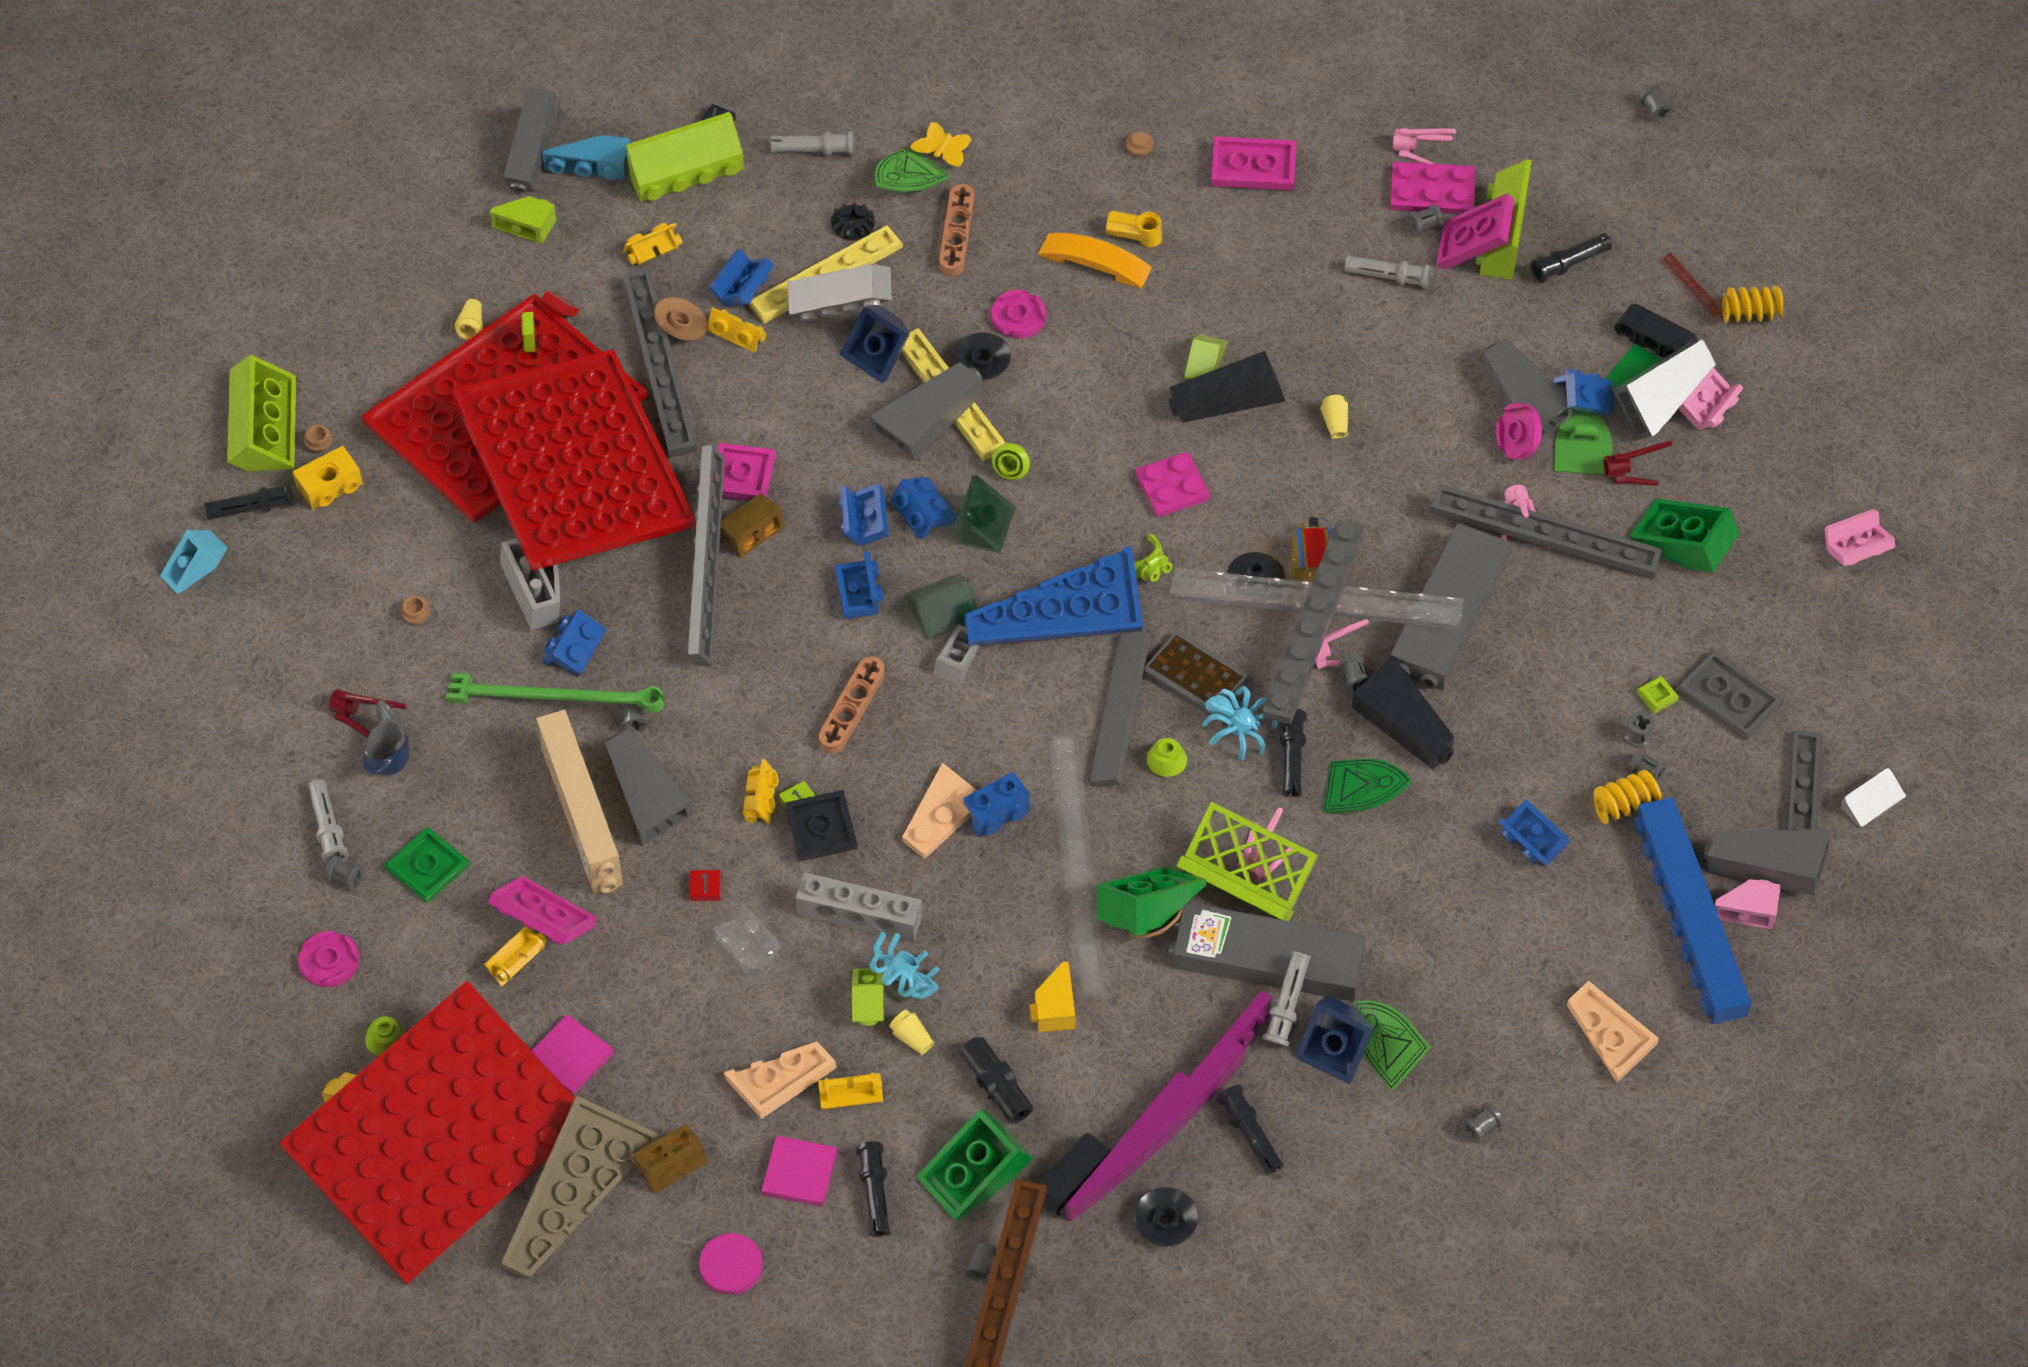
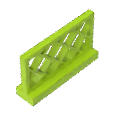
(1242, 887)

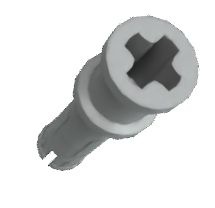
(825, 143)
(1400, 272)
(329, 833)
(1279, 1014)

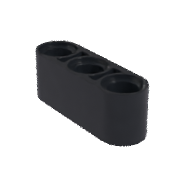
(1652, 331)
(1072, 1171)

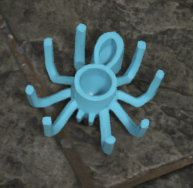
(1240, 720)
(903, 968)

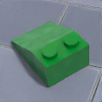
(1688, 532)
(1145, 898)
(974, 1165)

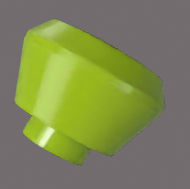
(1010, 461)
(1166, 758)
(382, 1034)

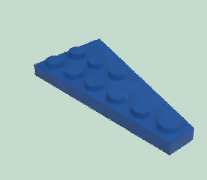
(1074, 604)

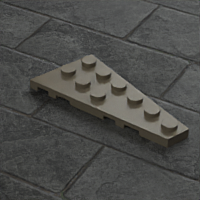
(580, 1171)

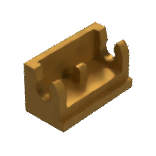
(752, 524)
(670, 1158)

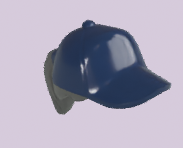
(387, 744)

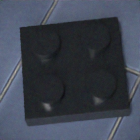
(821, 825)

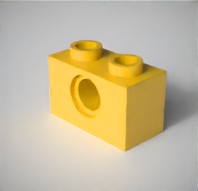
(334, 466)

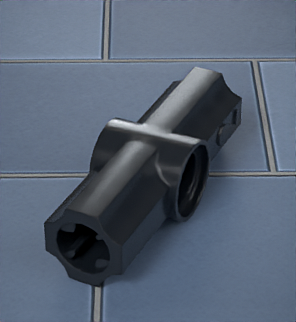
(996, 1079)

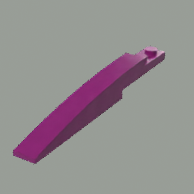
(1172, 1108)

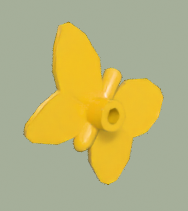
(941, 143)

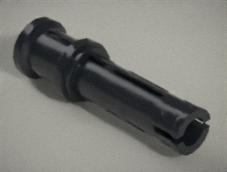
(1561, 261)
(268, 498)
(1293, 740)
(1244, 1117)
(873, 1176)

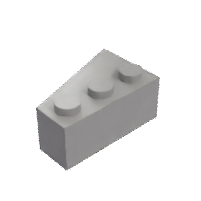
(535, 590)

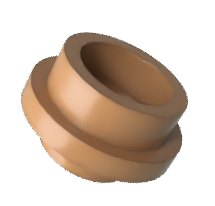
(1139, 144)
(318, 438)
(415, 610)

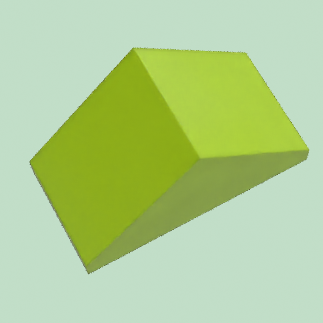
(1204, 355)

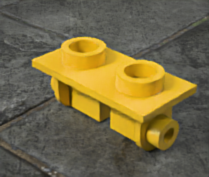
(661, 238)
(735, 329)
(762, 782)
(515, 954)
(850, 1091)

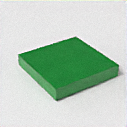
(427, 865)

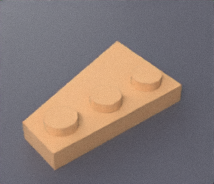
(939, 812)
(1611, 1030)
(779, 1080)

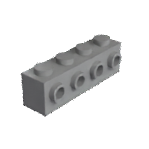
(839, 291)

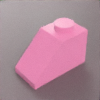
(1750, 904)

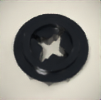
(861, 228)

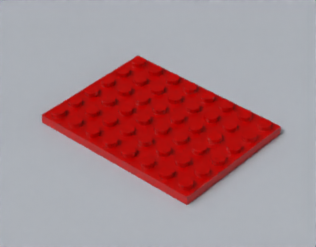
(424, 422)
(573, 459)
(433, 1132)

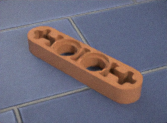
(958, 230)
(847, 703)

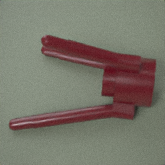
(1618, 465)
(347, 703)

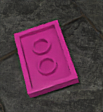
(1253, 163)
(1423, 184)
(1475, 231)
(542, 910)

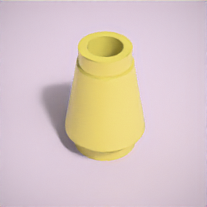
(469, 320)
(1335, 414)
(911, 1031)

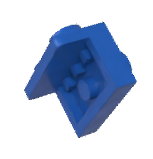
(740, 279)
(1587, 392)
(922, 505)
(864, 514)
(858, 588)
(574, 642)
(997, 804)
(1535, 832)

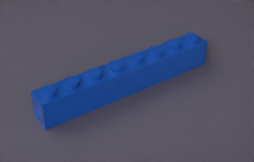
(1692, 911)

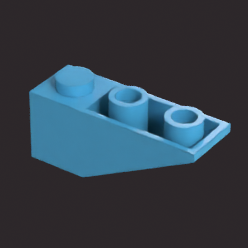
(594, 156)

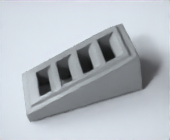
(949, 668)

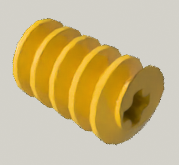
(1752, 303)
(1624, 794)

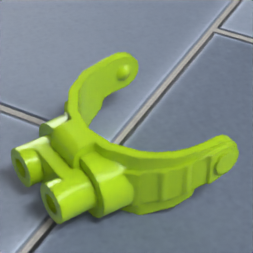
(1153, 565)

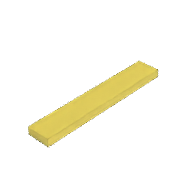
(863, 252)
(972, 422)

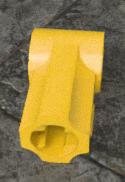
(1143, 228)

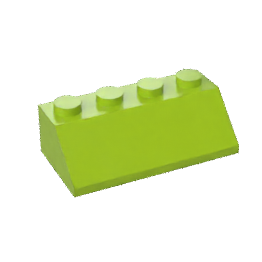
(684, 157)
(1514, 181)
(261, 416)

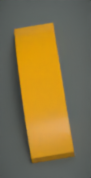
(1097, 255)

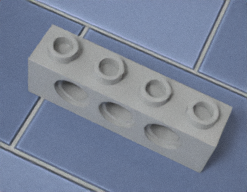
(858, 907)

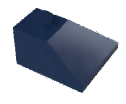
(876, 342)
(1335, 1039)

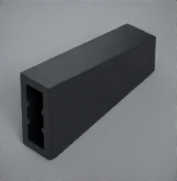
(1227, 390)
(1403, 713)

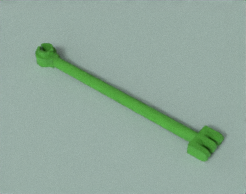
(463, 687)

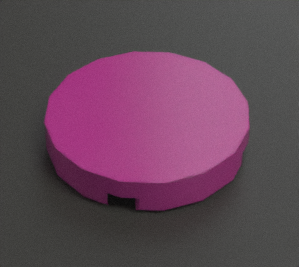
(1026, 314)
(1519, 431)
(330, 968)
(731, 1263)

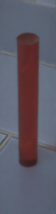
(1692, 284)

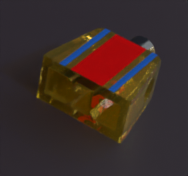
(1308, 549)

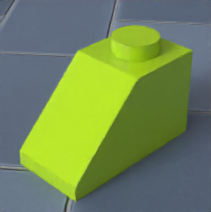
(525, 218)
(867, 997)

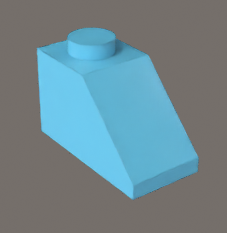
(193, 559)

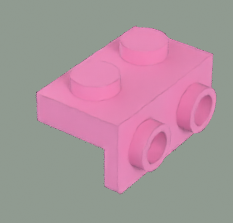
(1710, 401)
(1857, 538)

